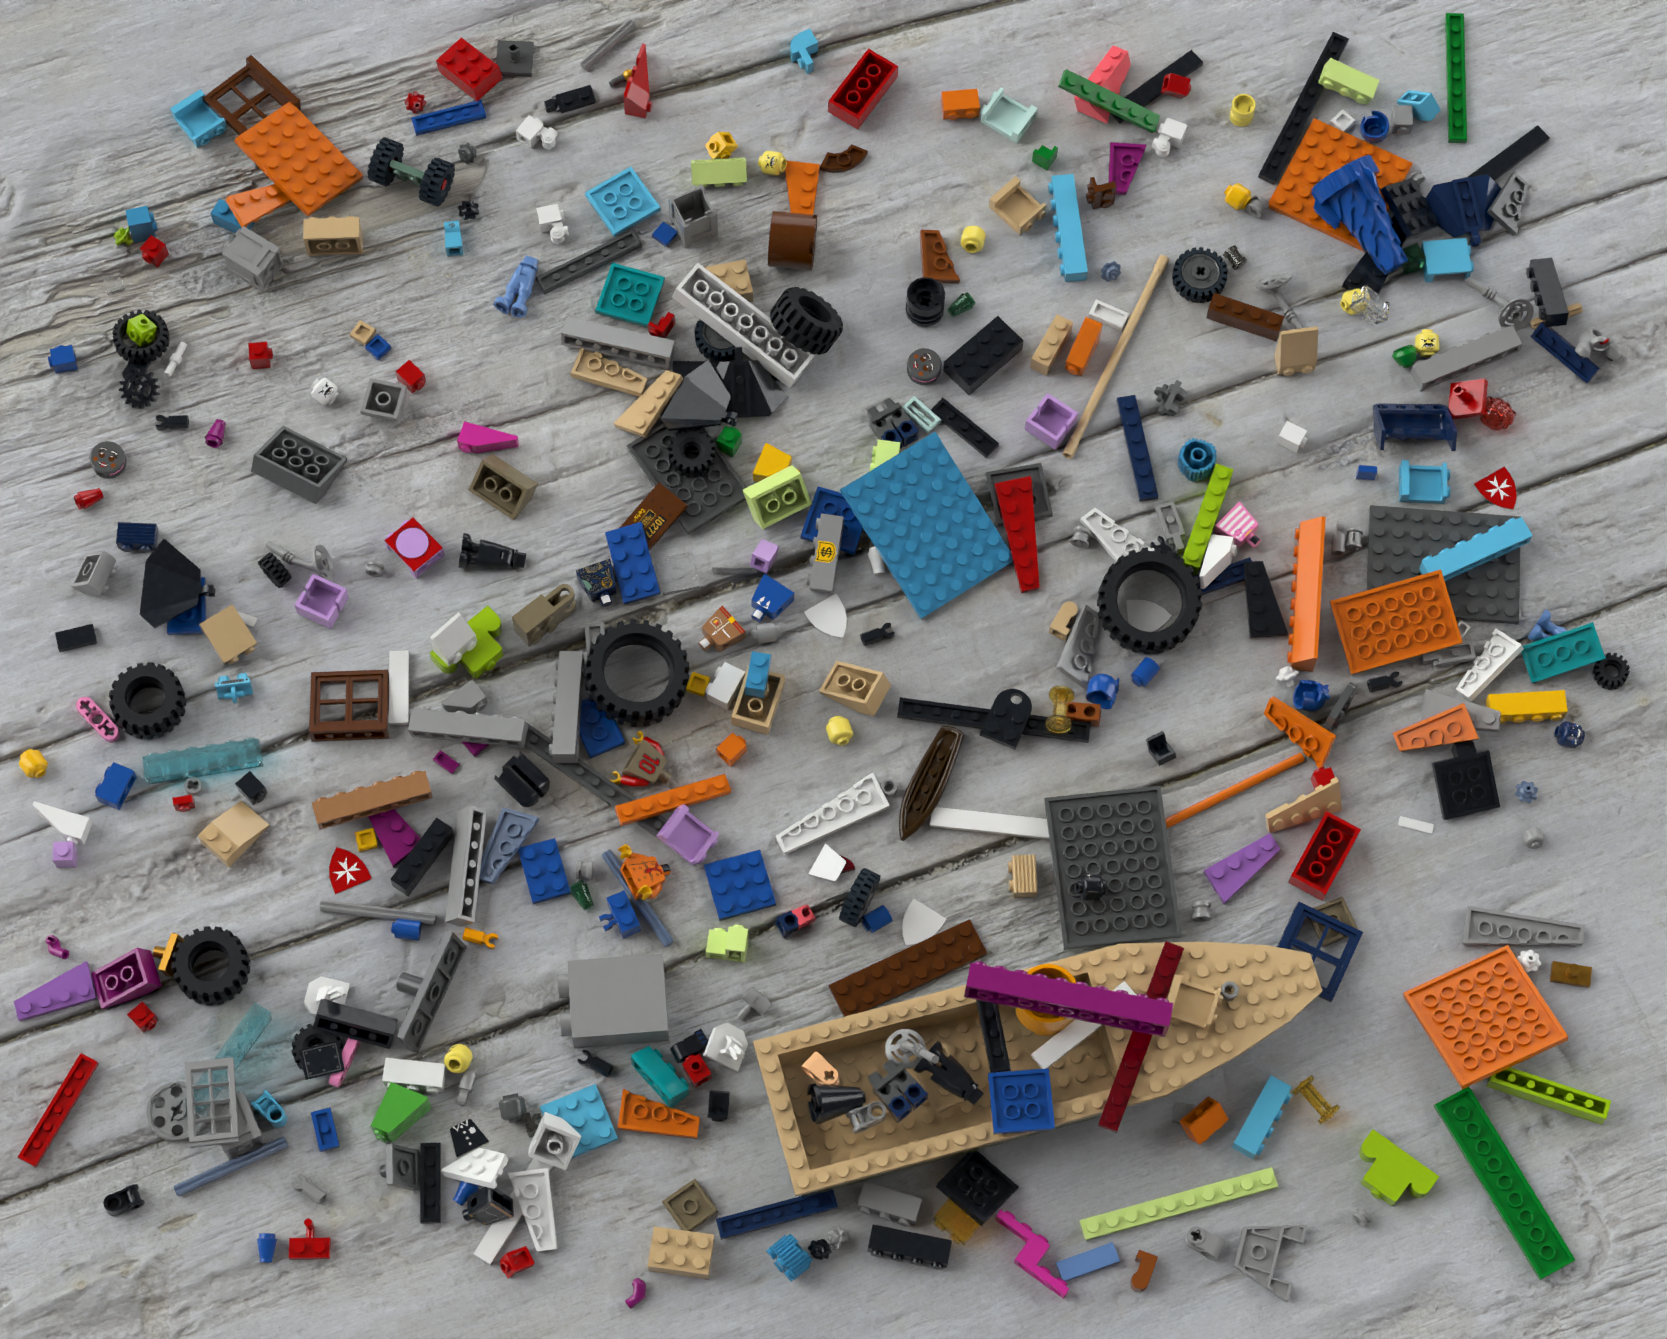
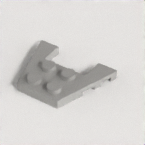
(1259, 1253)

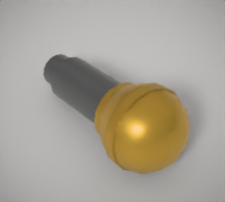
(622, 78)

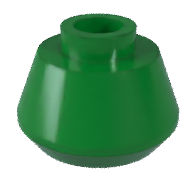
(1405, 355)

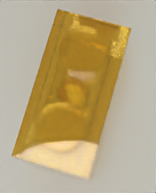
(955, 1222)

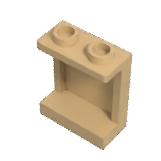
(1017, 206)
(228, 635)
(1194, 1003)

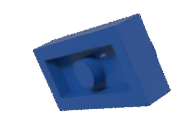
(325, 1129)

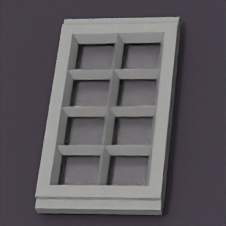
(211, 1102)

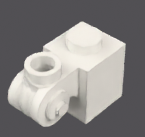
(533, 130)
(1171, 134)
(551, 219)

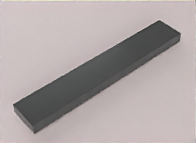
(588, 261)

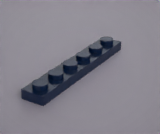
(1137, 448)
(775, 1214)

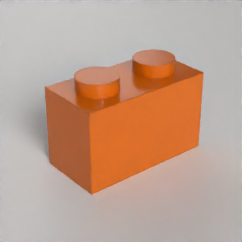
(960, 104)
(1204, 1120)

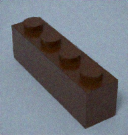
(1245, 317)

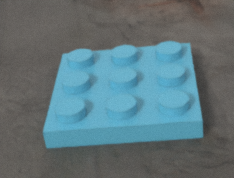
(622, 201)
(587, 1115)

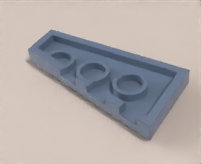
(506, 839)

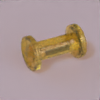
(1058, 721)
(1316, 1099)

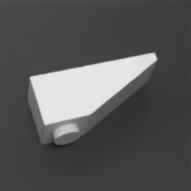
(1217, 558)
(68, 824)

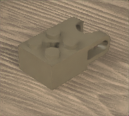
(544, 614)

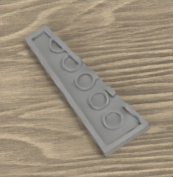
(1507, 928)

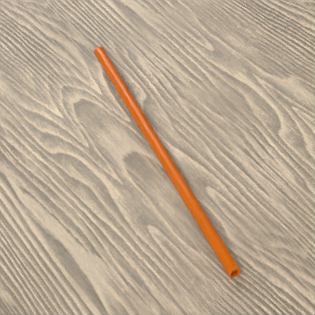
(1233, 790)

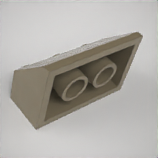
(502, 486)

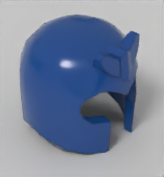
(1374, 127)
(1101, 688)
(1310, 695)

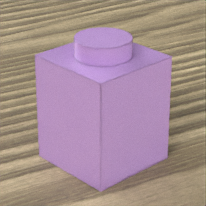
(764, 555)
(64, 854)

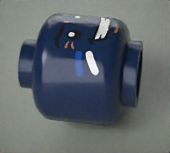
(1569, 734)

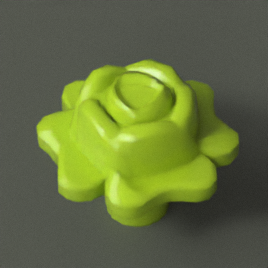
(122, 236)

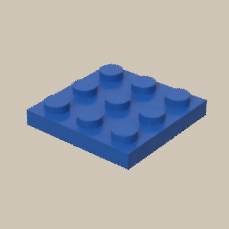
(833, 503)
(739, 885)
(1021, 1101)

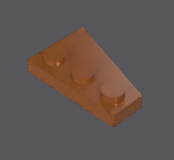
(935, 259)

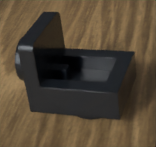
(1160, 749)
(718, 1105)

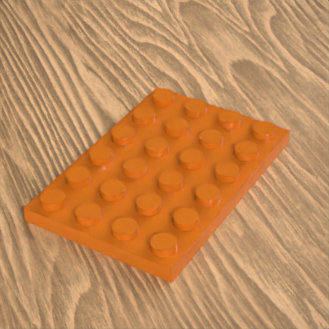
(298, 158)
(1396, 622)

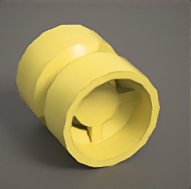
(1242, 110)

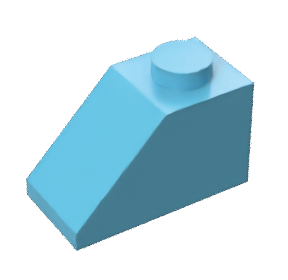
(1423, 104)

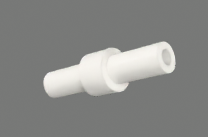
(175, 359)

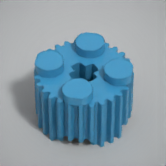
(1196, 459)
(789, 1257)

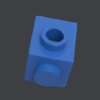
(63, 359)

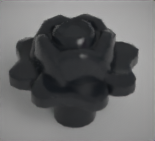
(468, 210)
(819, 1249)

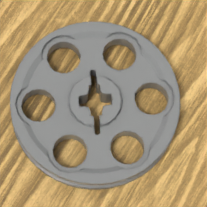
(166, 1112)

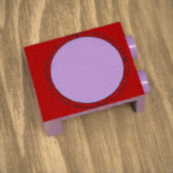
(414, 546)

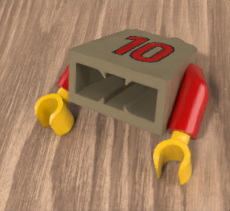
(644, 764)

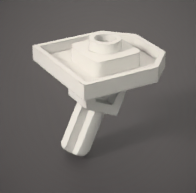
(325, 989)
(727, 1046)

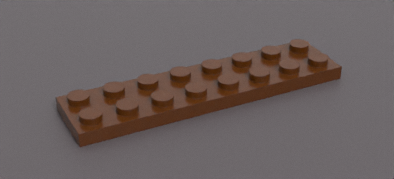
(908, 969)

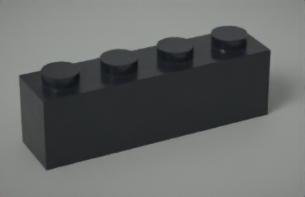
(1547, 292)
(422, 857)
(355, 1023)
(909, 1246)

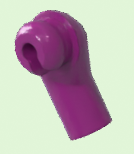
(55, 948)
(639, 1291)

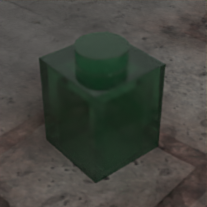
(1415, 257)

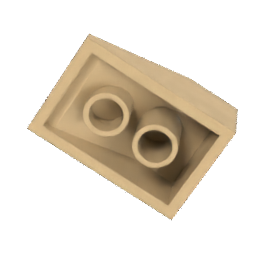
(1296, 351)
(856, 687)
(233, 833)

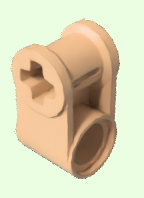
(819, 1069)

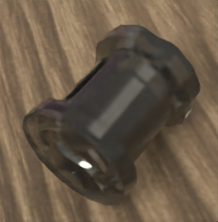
(1235, 257)

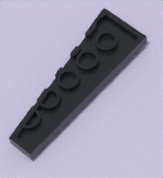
(1366, 270)

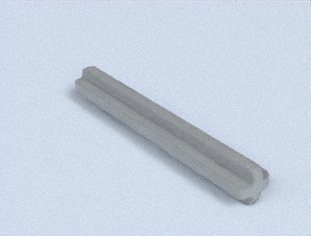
(608, 44)

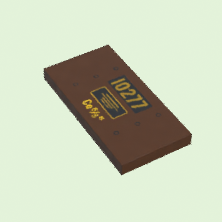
(657, 513)

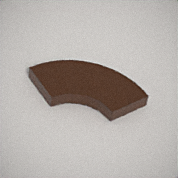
(843, 161)

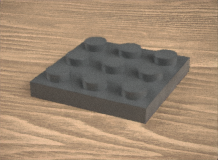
(1041, 499)

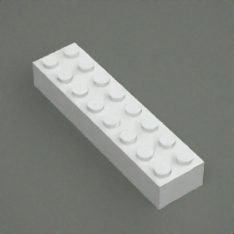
(741, 324)

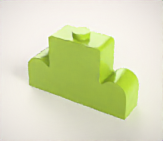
(486, 651)
(1393, 1170)

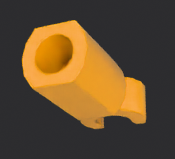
(479, 937)

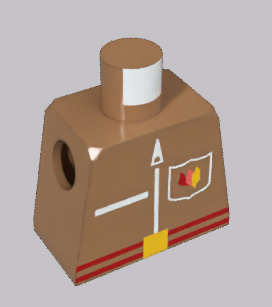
(721, 631)

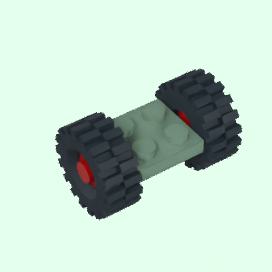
(388, 163)

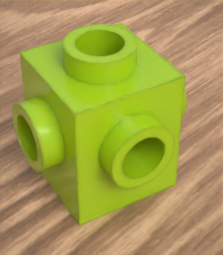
(141, 330)

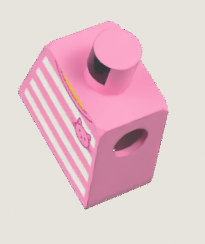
(1240, 525)

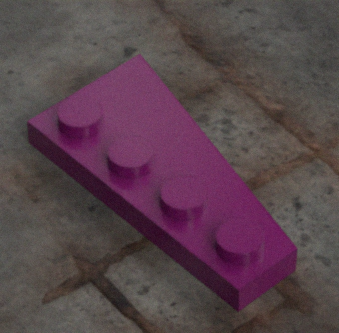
(394, 834)

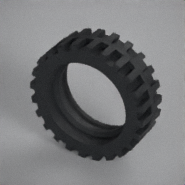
(1160, 563)
(645, 636)

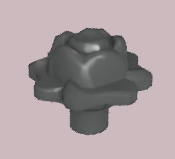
(467, 153)

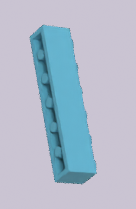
(1068, 228)
(1478, 549)

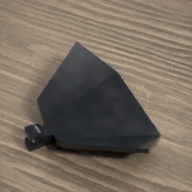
(750, 387)
(699, 402)
(170, 585)

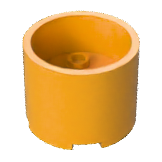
(1044, 1023)

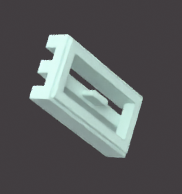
(915, 419)

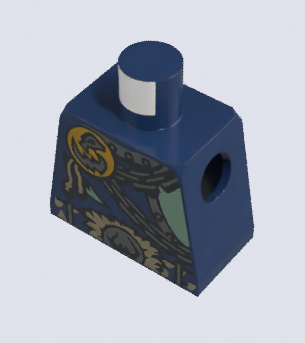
(598, 582)

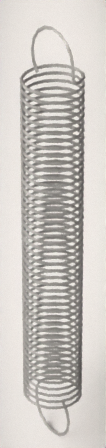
(747, 571)

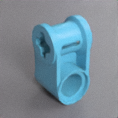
(268, 1107)

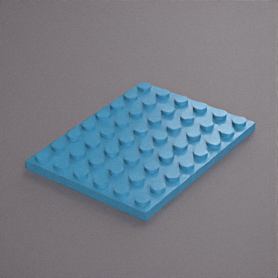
(927, 525)

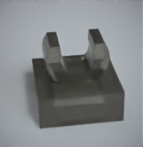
(530, 1123)

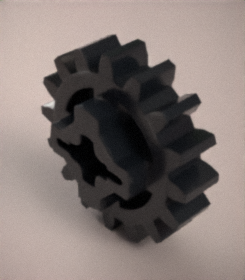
(143, 394)

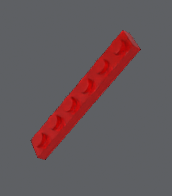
(58, 1110)

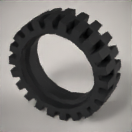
(143, 353)

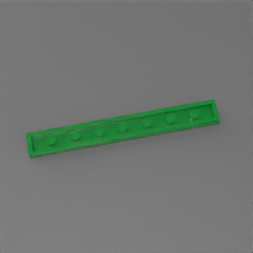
(1456, 78)

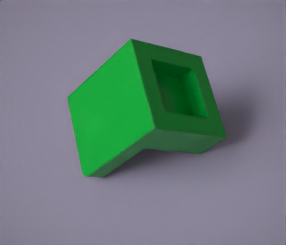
(1044, 157)

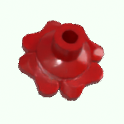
(415, 102)

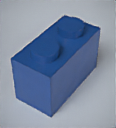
(115, 785)

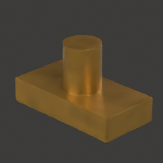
(166, 954)
(1570, 974)

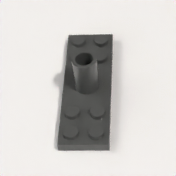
(429, 990)

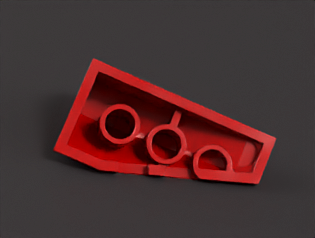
(637, 92)

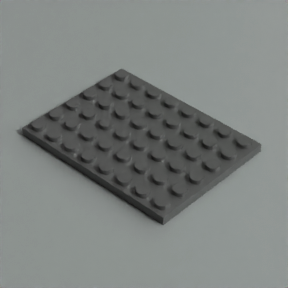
(1405, 536)
(1127, 845)

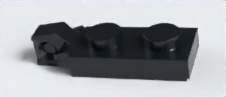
(571, 100)

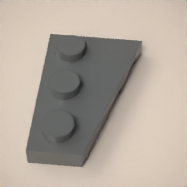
(1508, 203)

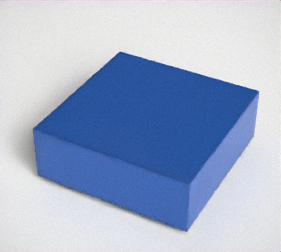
(664, 234)
(377, 347)
(1366, 472)

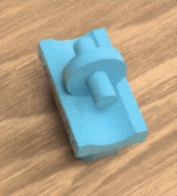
(233, 688)

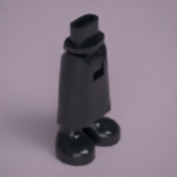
(490, 555)
(950, 1075)

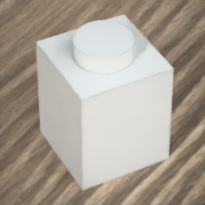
(1292, 437)

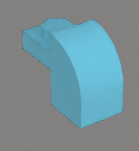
(802, 47)

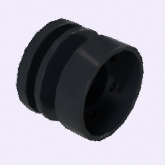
(925, 301)

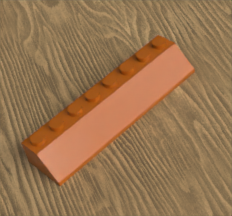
(1307, 594)

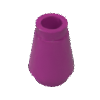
(215, 435)

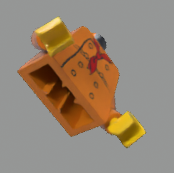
(642, 874)

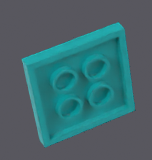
(630, 295)

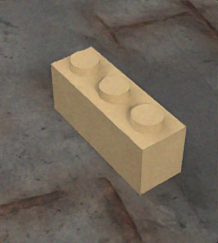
(1051, 345)

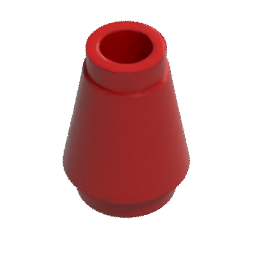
(87, 498)

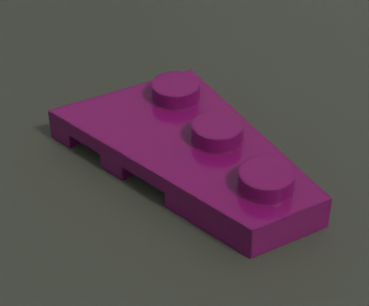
(1123, 164)

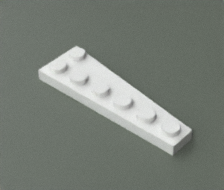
(845, 810)

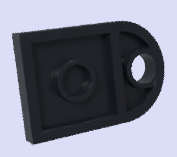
(1007, 720)

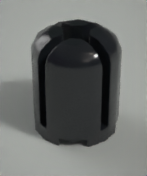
(523, 781)

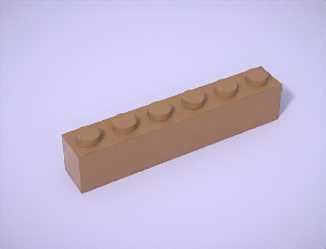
(372, 800)

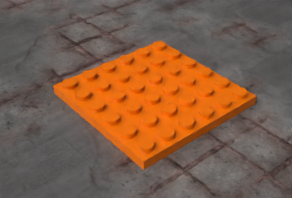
(1318, 155)
(1485, 1016)

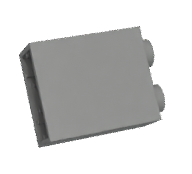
(615, 1001)

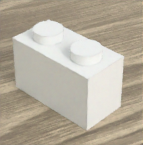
(725, 685)

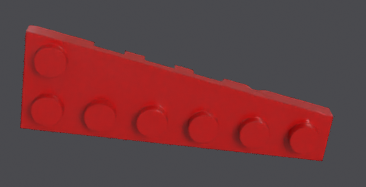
(1017, 512)

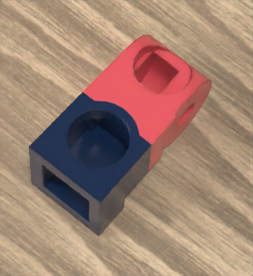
(795, 920)

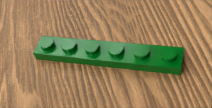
(1109, 101)

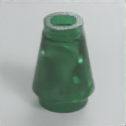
(961, 304)
(581, 894)

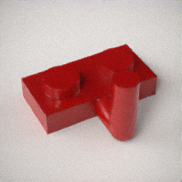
(309, 1247)

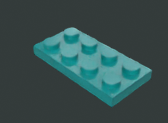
(1562, 652)

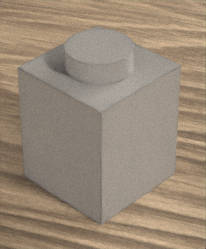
(1402, 119)

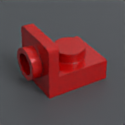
(664, 326)
(143, 1017)
(516, 1261)

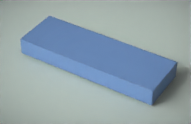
(1087, 1262)

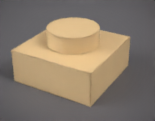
(362, 332)

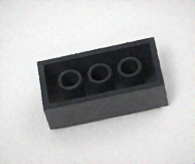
(983, 355)

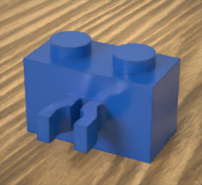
(622, 915)

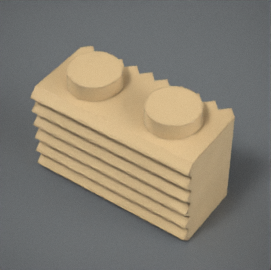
(1023, 876)

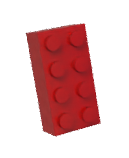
(863, 88)
(1324, 856)

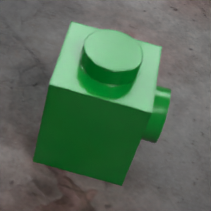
(729, 441)

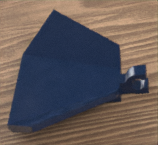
(1463, 205)

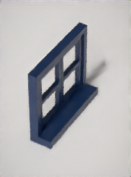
(1289, 939)

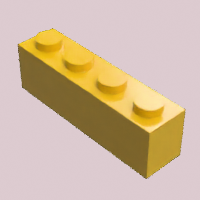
(1529, 705)

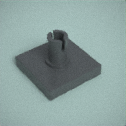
(515, 58)
(401, 1167)

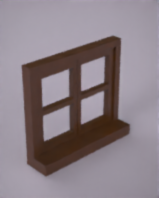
(264, 79)
(349, 729)

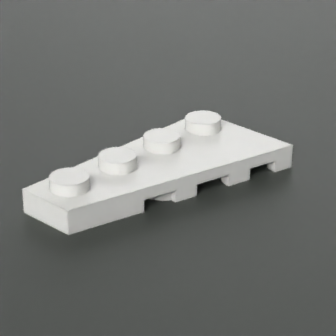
(1113, 538)
(1494, 658)
(536, 1203)

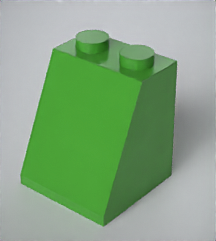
(398, 1112)

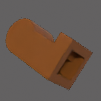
(1084, 712)
(1142, 1277)

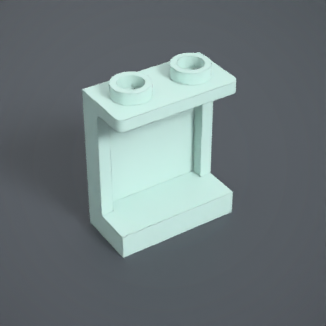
(1007, 116)

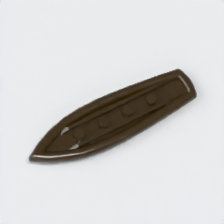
(929, 780)

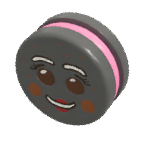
(924, 366)
(108, 459)

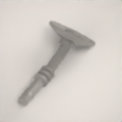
(1274, 285)
(1511, 309)
(321, 563)
(908, 1049)

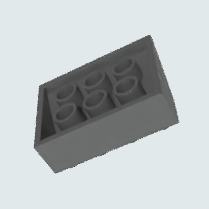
(298, 464)

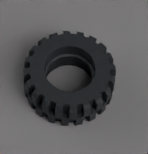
(806, 320)
(146, 677)
(200, 943)

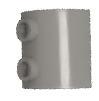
(384, 400)
(94, 573)

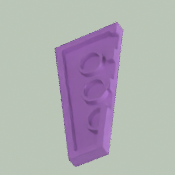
(1235, 870)
(60, 993)

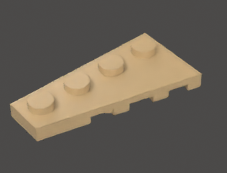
(648, 407)

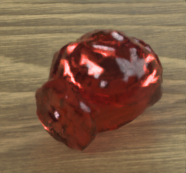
(1497, 414)

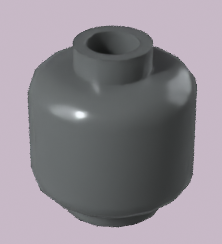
(512, 1107)

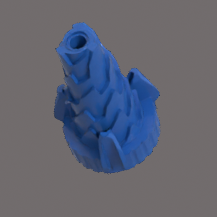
(1355, 200)

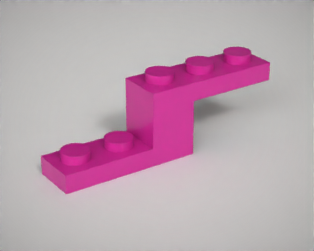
(1032, 1253)

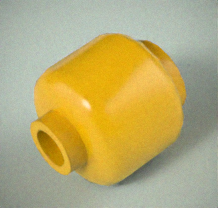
(1237, 196)
(33, 763)

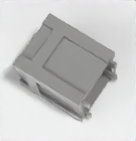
(693, 216)
(252, 258)
(249, 1131)

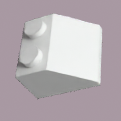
(453, 640)
(554, 1141)

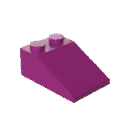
(126, 978)

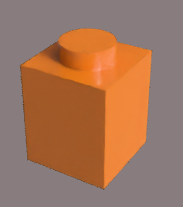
(731, 749)

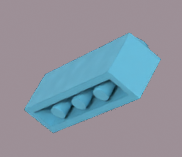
(1261, 1117)

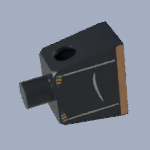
(488, 1206)

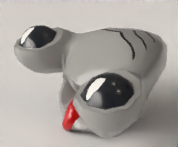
(1596, 340)

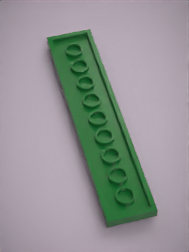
(1504, 1183)

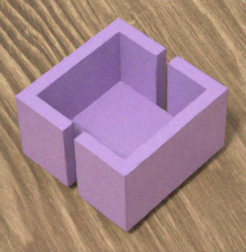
(1053, 422)
(324, 601)

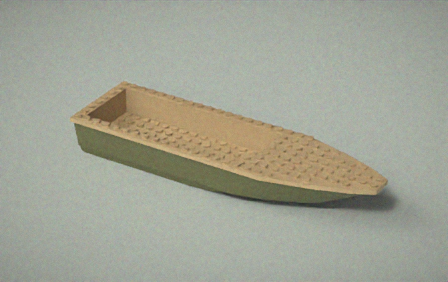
(827, 1156)

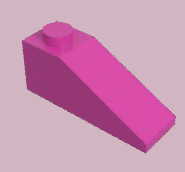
(483, 439)

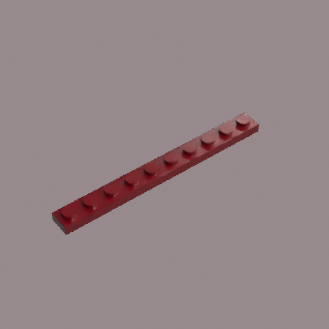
(1139, 1042)

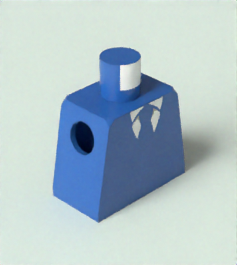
(770, 599)

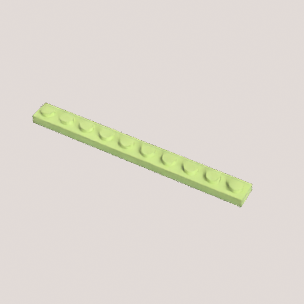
(1178, 1204)

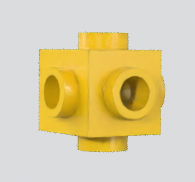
(721, 145)

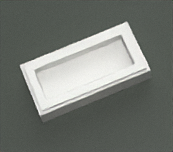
(1108, 315)

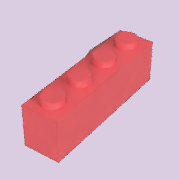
(1110, 75)

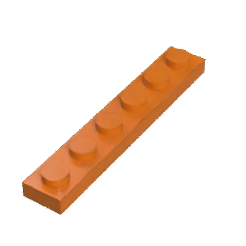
(671, 799)

